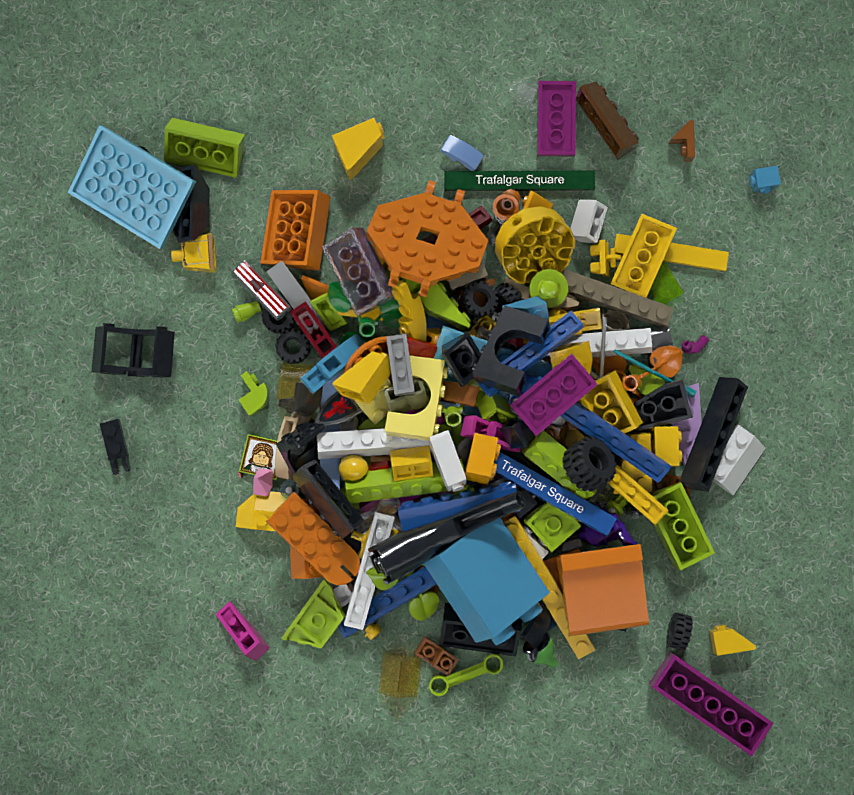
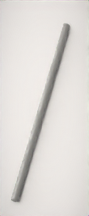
(603, 347)

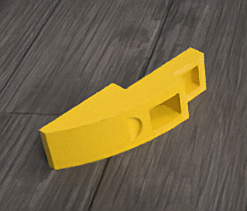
(411, 307)

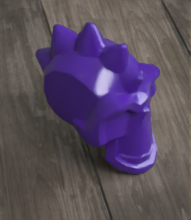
(617, 532)

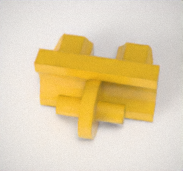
(603, 267)

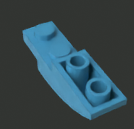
(331, 364)

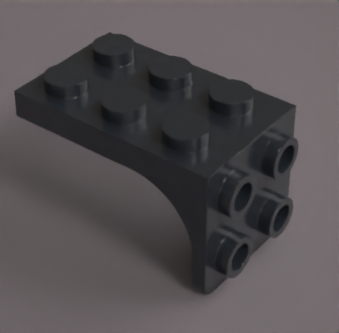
(300, 446)

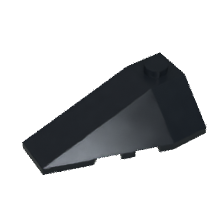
(664, 406)

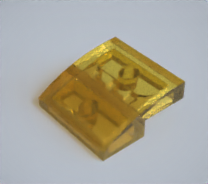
(288, 377)

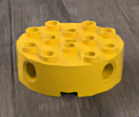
(534, 242)

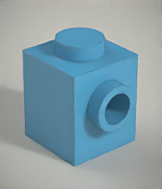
(764, 179)

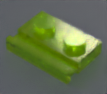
(665, 285)

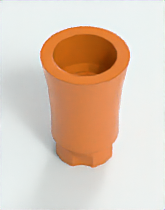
(503, 208)

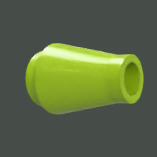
(245, 311)

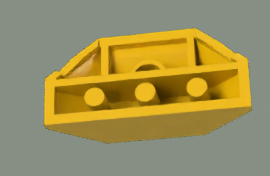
(257, 509)

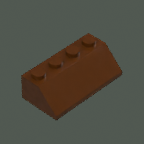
(606, 119)

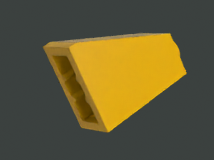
(364, 378)

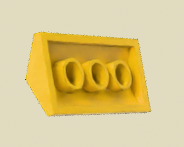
(643, 256)

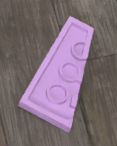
(690, 427)

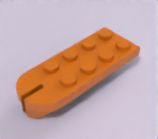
(314, 540)

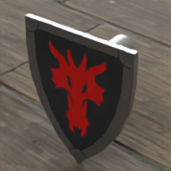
(337, 410)

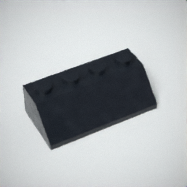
(327, 499)
(456, 635)

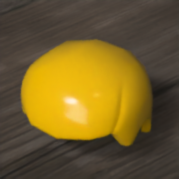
(353, 467)

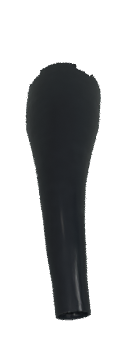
(416, 545)

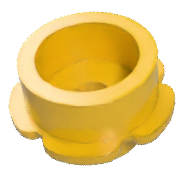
(372, 631)

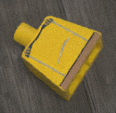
(197, 254)

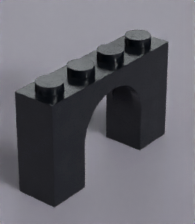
(510, 325)

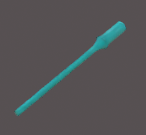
(691, 392)

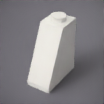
(447, 461)

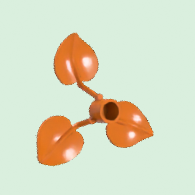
(668, 364)

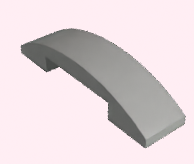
(290, 287)

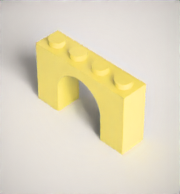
(424, 423)

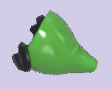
(543, 653)

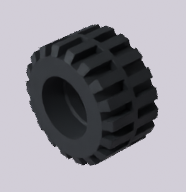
(589, 464)

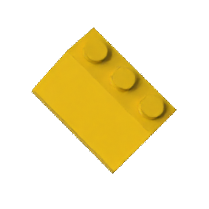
(612, 403)

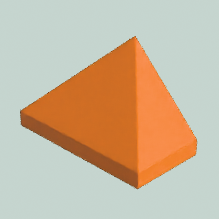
(313, 287)

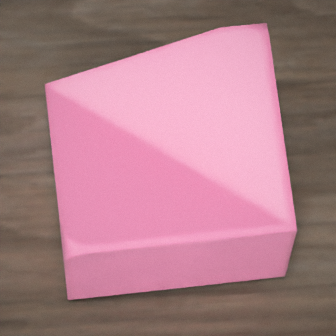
(263, 482)

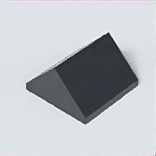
(461, 356)

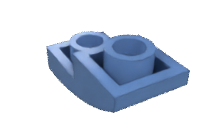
(461, 151)

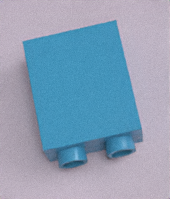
(488, 582)

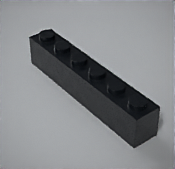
(713, 434)

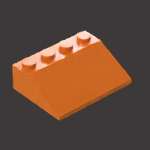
(295, 228)

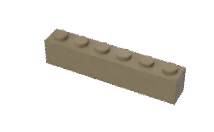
(618, 299)

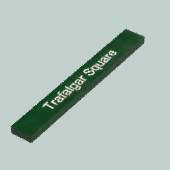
(520, 180)

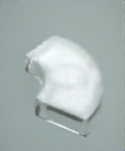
(384, 506)

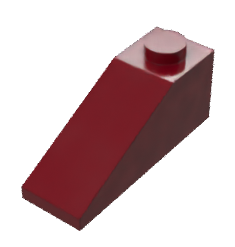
(313, 329)

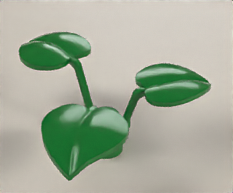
(389, 311)

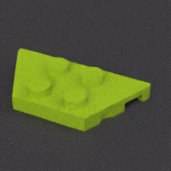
(317, 618)

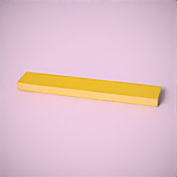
(684, 254)

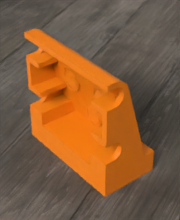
(603, 589)

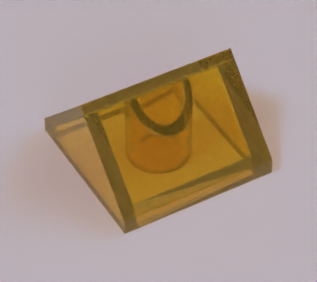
(400, 675)

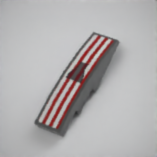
(261, 290)

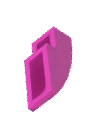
(475, 424)

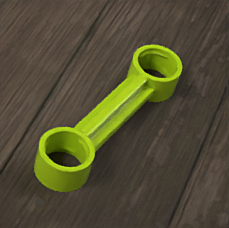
(465, 674)

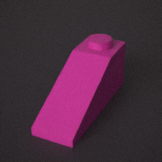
(242, 632)

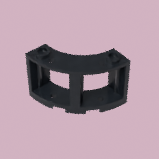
(161, 357)

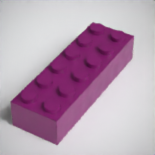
(710, 703)

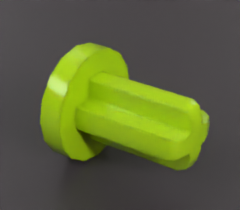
(617, 505)

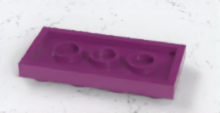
(556, 118)
(553, 394)

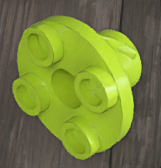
(550, 287)

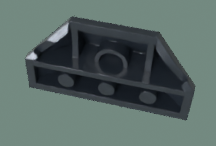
(195, 213)

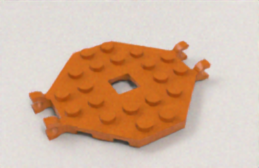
(396, 230)

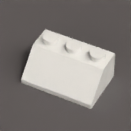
(738, 459)

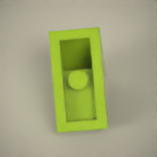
(327, 312)

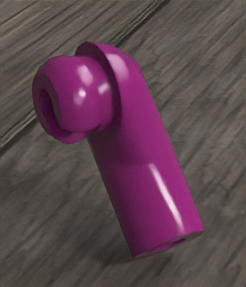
(694, 347)

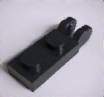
(115, 444)

